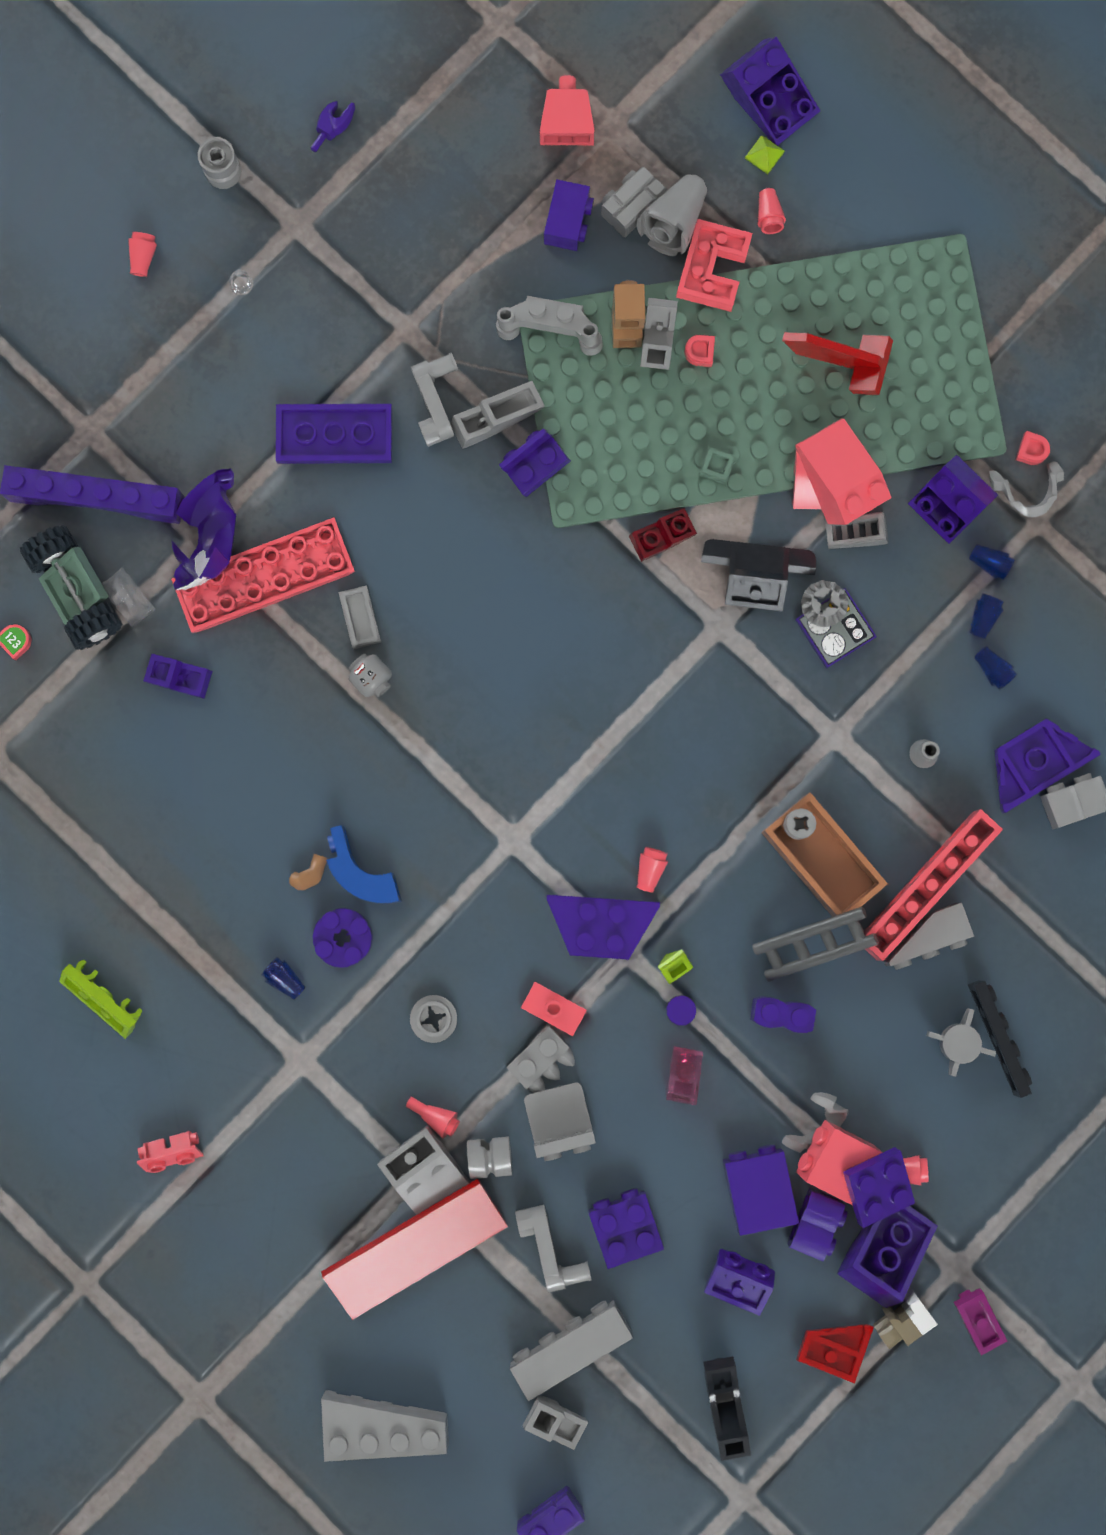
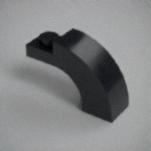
(726, 1408)

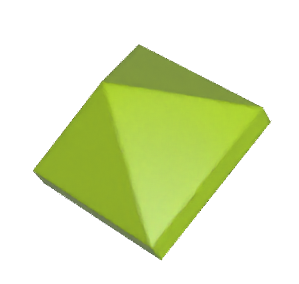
(764, 154)
(674, 965)

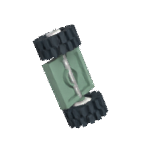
(71, 586)

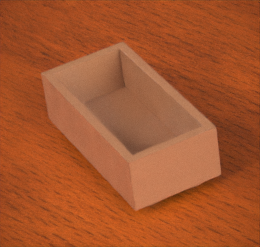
(826, 860)

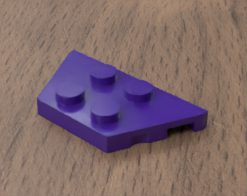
(1037, 761)
(601, 925)

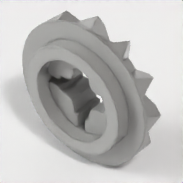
(811, 606)
(426, 1031)

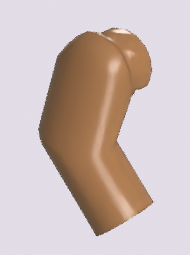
(311, 876)

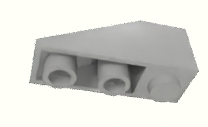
(936, 930)

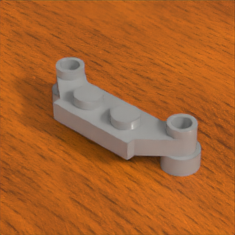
(550, 317)

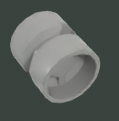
(219, 162)
(489, 1157)

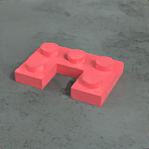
(697, 280)

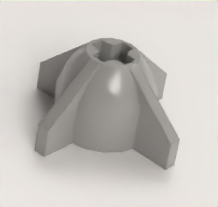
(960, 1043)

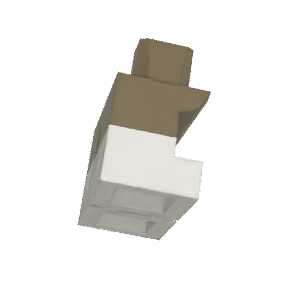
(905, 1322)

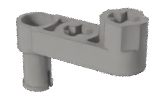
(438, 426)
(535, 1222)

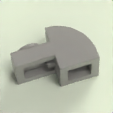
(554, 1422)

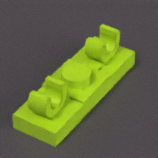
(99, 999)

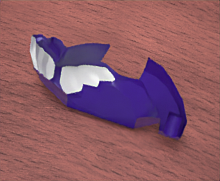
(216, 520)

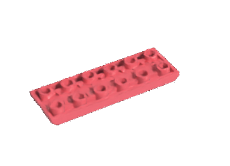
(268, 575)

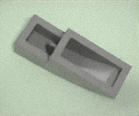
(496, 414)

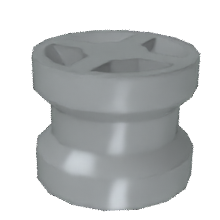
(795, 827)

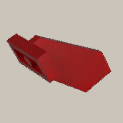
(867, 361)

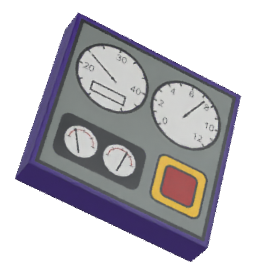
(840, 639)

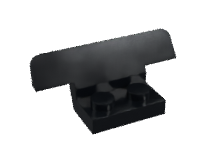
(758, 571)

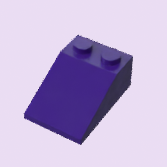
(888, 1255)

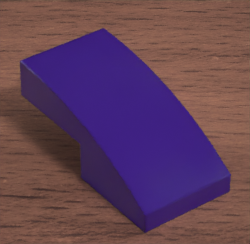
(177, 676)

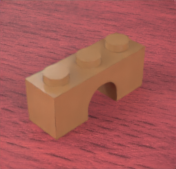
(628, 314)

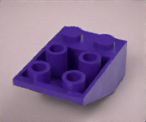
(770, 90)

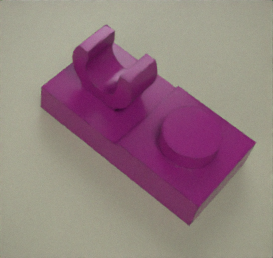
(979, 1320)

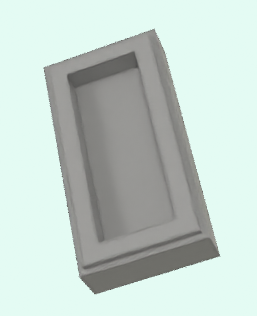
(359, 617)

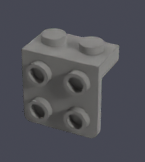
(559, 1121)

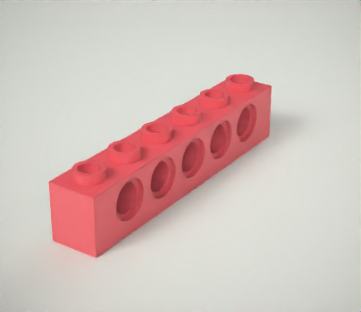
(931, 882)

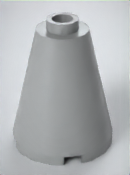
(673, 216)

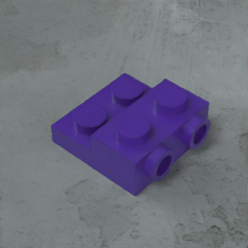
(625, 1228)

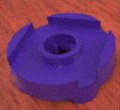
(332, 924)

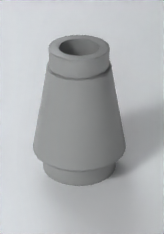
(918, 754)

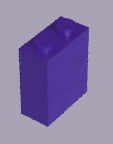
(760, 1190)

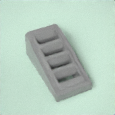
(858, 541)

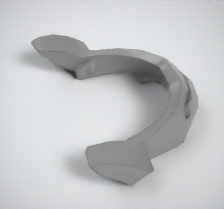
(1055, 474)
(834, 1113)

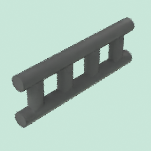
(823, 928)

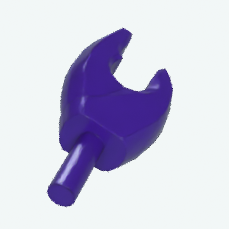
(329, 126)

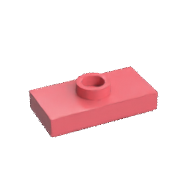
(553, 1008)

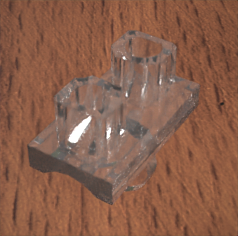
(128, 597)

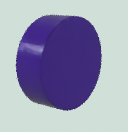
(681, 1010)

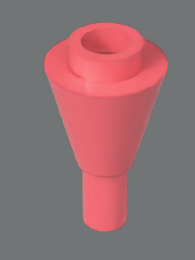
(439, 1119)

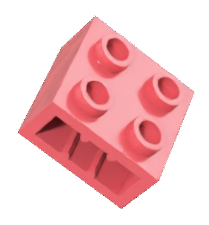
(830, 1155)

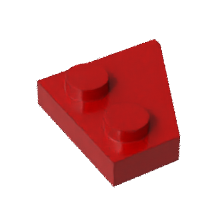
(836, 1349)

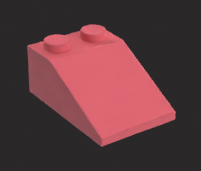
(842, 473)

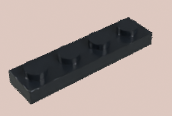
(996, 1026)

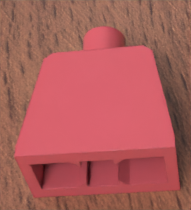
(567, 115)

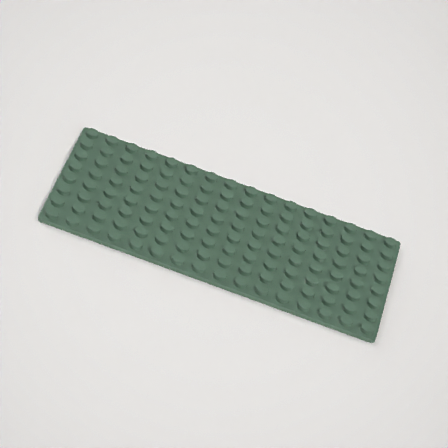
(645, 430)

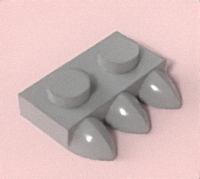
(540, 1060)

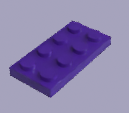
(333, 433)

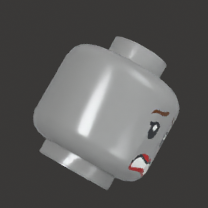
(370, 675)

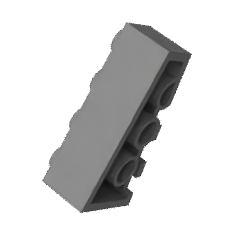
(375, 1429)

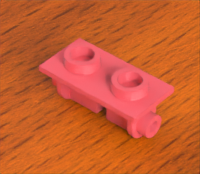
(157, 1156)

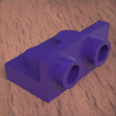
(534, 461)
(740, 1282)

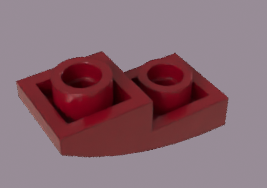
(662, 534)

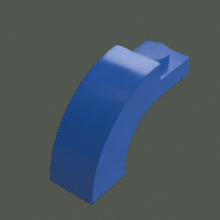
(355, 880)

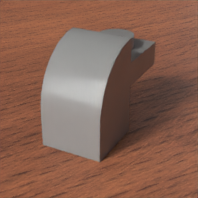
(658, 333)

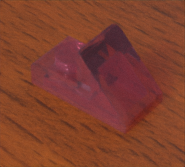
(684, 1076)

